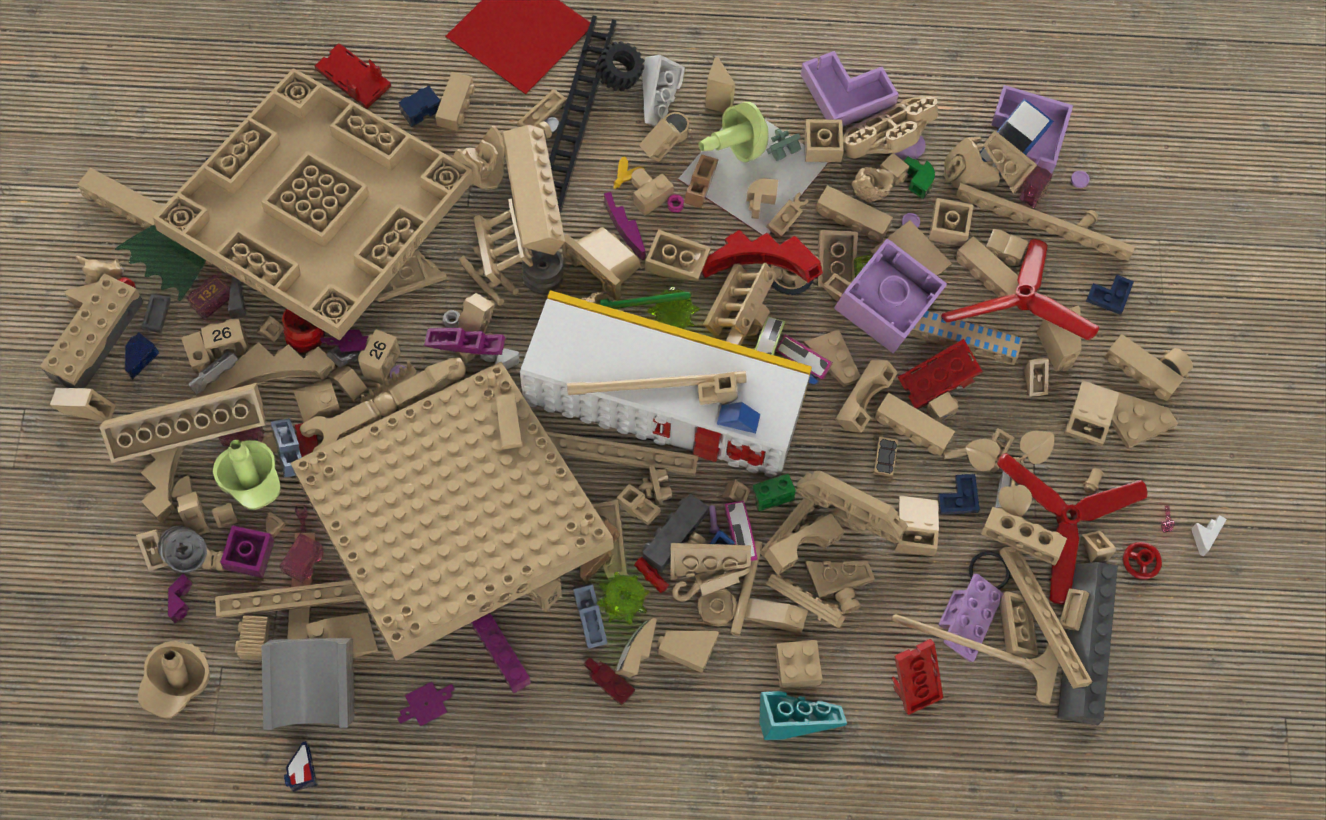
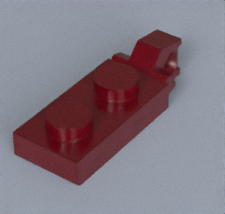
(609, 681)

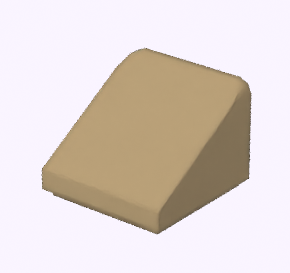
(270, 329)
(735, 491)

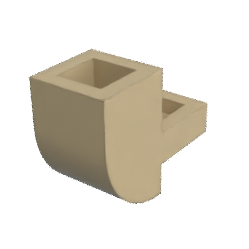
(760, 192)
(721, 390)

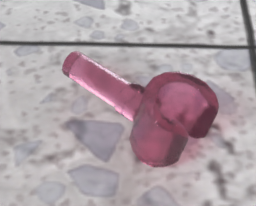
(301, 516)
(1168, 525)

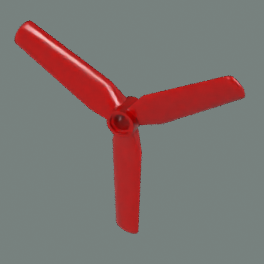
(1028, 299)
(1085, 510)

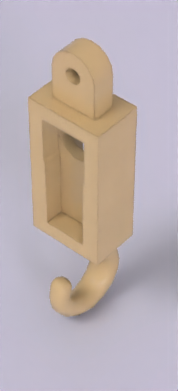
(710, 582)

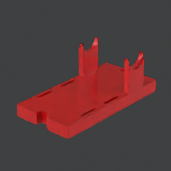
(361, 81)
(946, 373)
(918, 681)

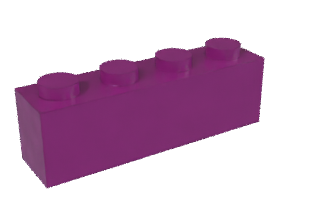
(501, 653)

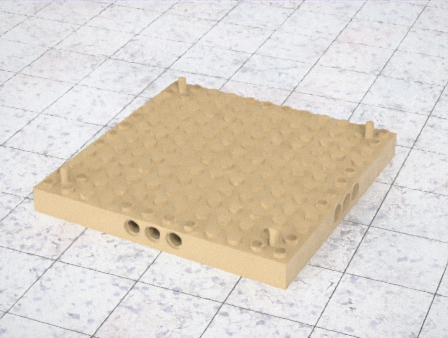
(314, 202)
(445, 518)

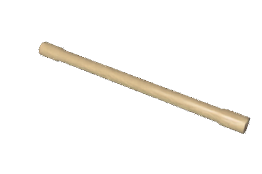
(583, 388)

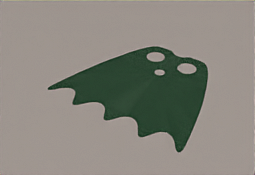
(164, 258)

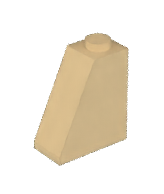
(82, 403)
(688, 647)

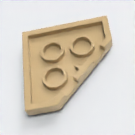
(1140, 420)

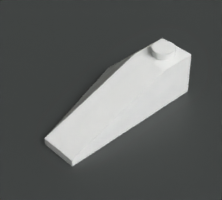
(660, 83)

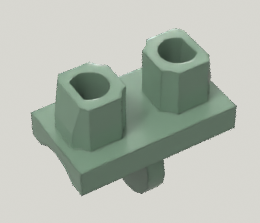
(777, 148)

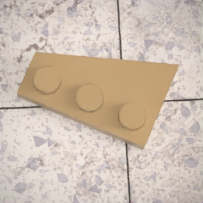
(1010, 161)
(834, 349)
(834, 577)

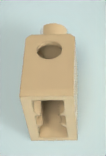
(195, 351)

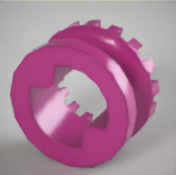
(679, 199)

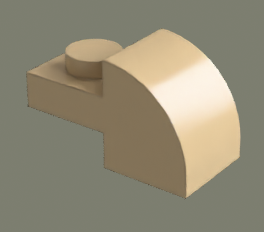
(637, 505)

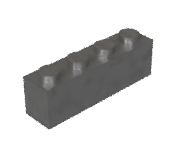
(676, 530)

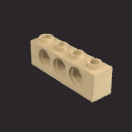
(1030, 545)

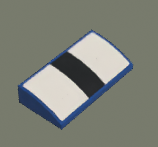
(1022, 128)

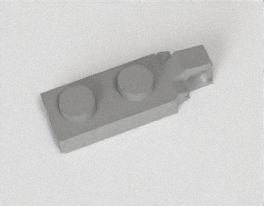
(212, 372)

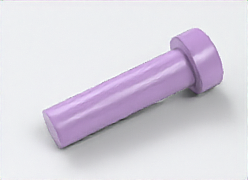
(714, 528)

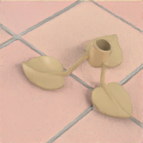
(1035, 445)

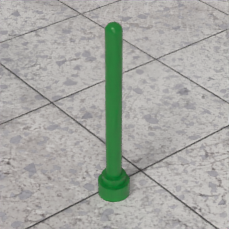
(645, 300)

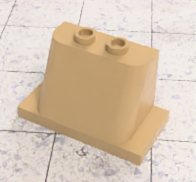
(604, 257)

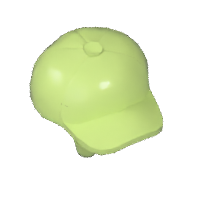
(742, 131)
(248, 473)

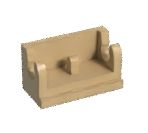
(660, 140)

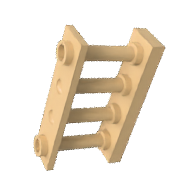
(487, 241)
(729, 294)

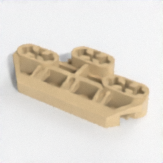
(891, 129)
(852, 506)

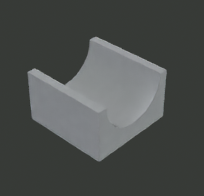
(308, 682)

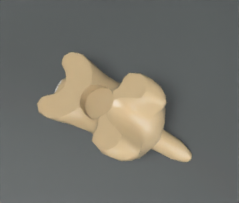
(95, 269)

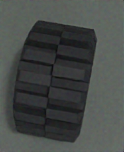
(628, 57)

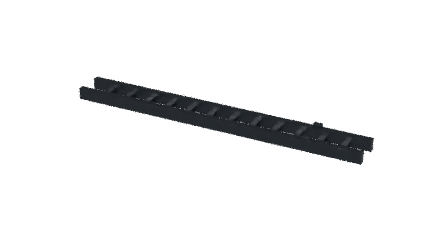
(586, 110)

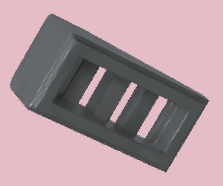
(236, 301)

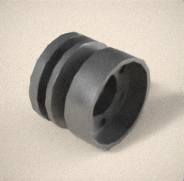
(191, 554)

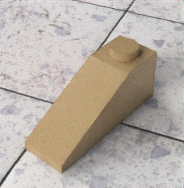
(777, 615)

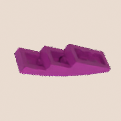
(627, 229)
(464, 341)

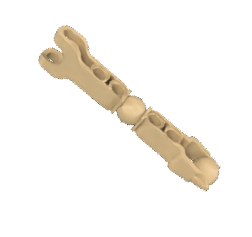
(430, 381)

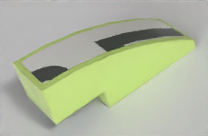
(770, 335)

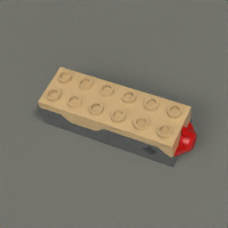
(92, 332)

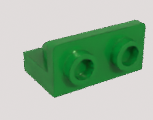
(774, 492)

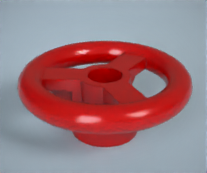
(1148, 553)

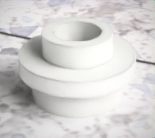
(449, 315)

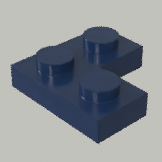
(1111, 299)
(964, 500)

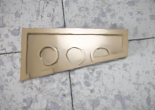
(699, 558)
(617, 562)

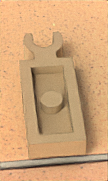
(786, 216)

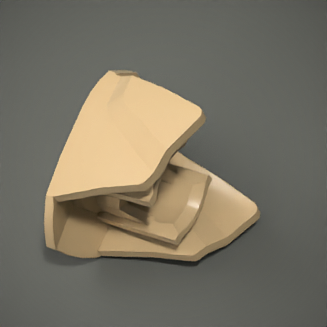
(485, 160)
(968, 166)

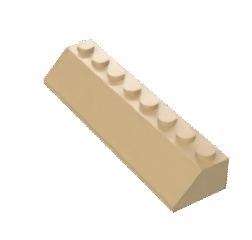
(533, 189)
(183, 423)

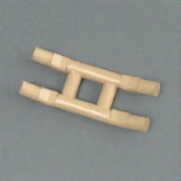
(488, 288)

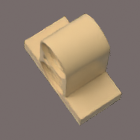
(192, 513)

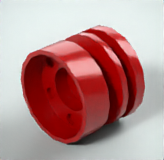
(300, 333)

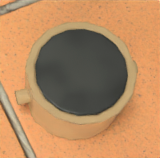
(681, 123)
(1178, 361)

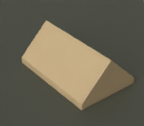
(719, 88)
(1018, 626)

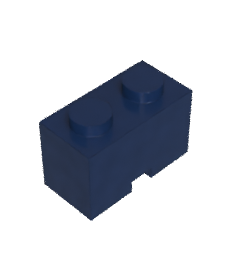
(418, 105)

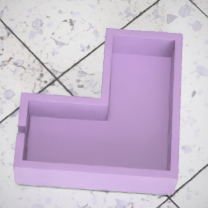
(846, 97)
(1048, 147)

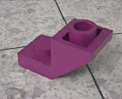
(176, 607)

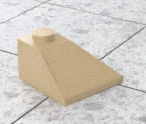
(317, 400)

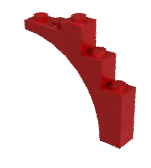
(740, 250)

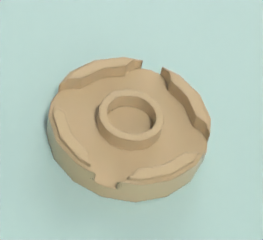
(717, 607)

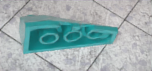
(791, 716)

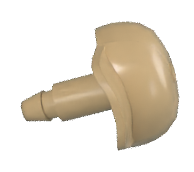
(172, 677)

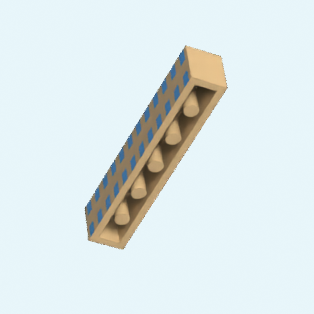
(981, 340)

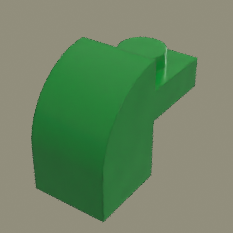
(922, 177)

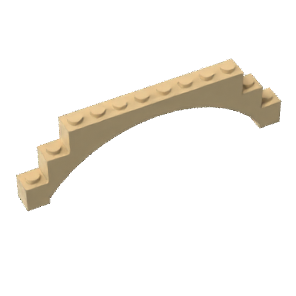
(253, 367)

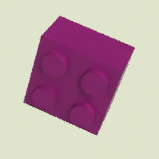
(247, 551)

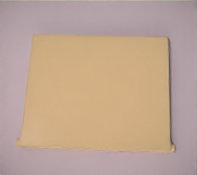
(919, 247)

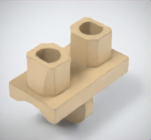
(656, 477)

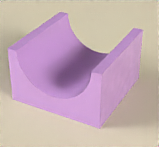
(890, 295)

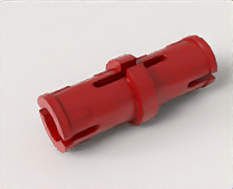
(651, 575)

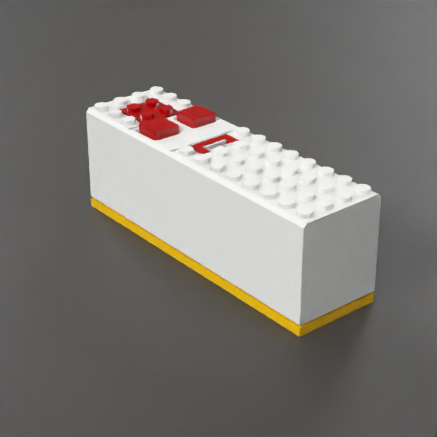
(602, 344)

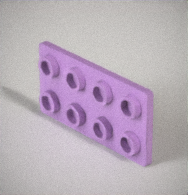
(971, 614)

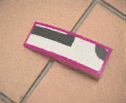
(800, 353)
(740, 526)

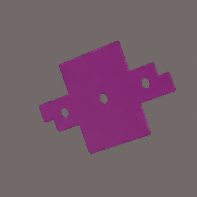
(357, 344)
(435, 703)

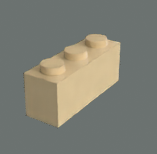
(455, 101)

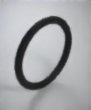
(992, 554)

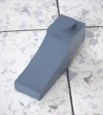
(286, 444)
(590, 615)

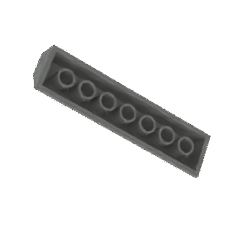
(1091, 644)

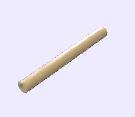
(745, 593)

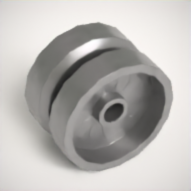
(545, 273)

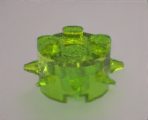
(679, 318)
(612, 601)

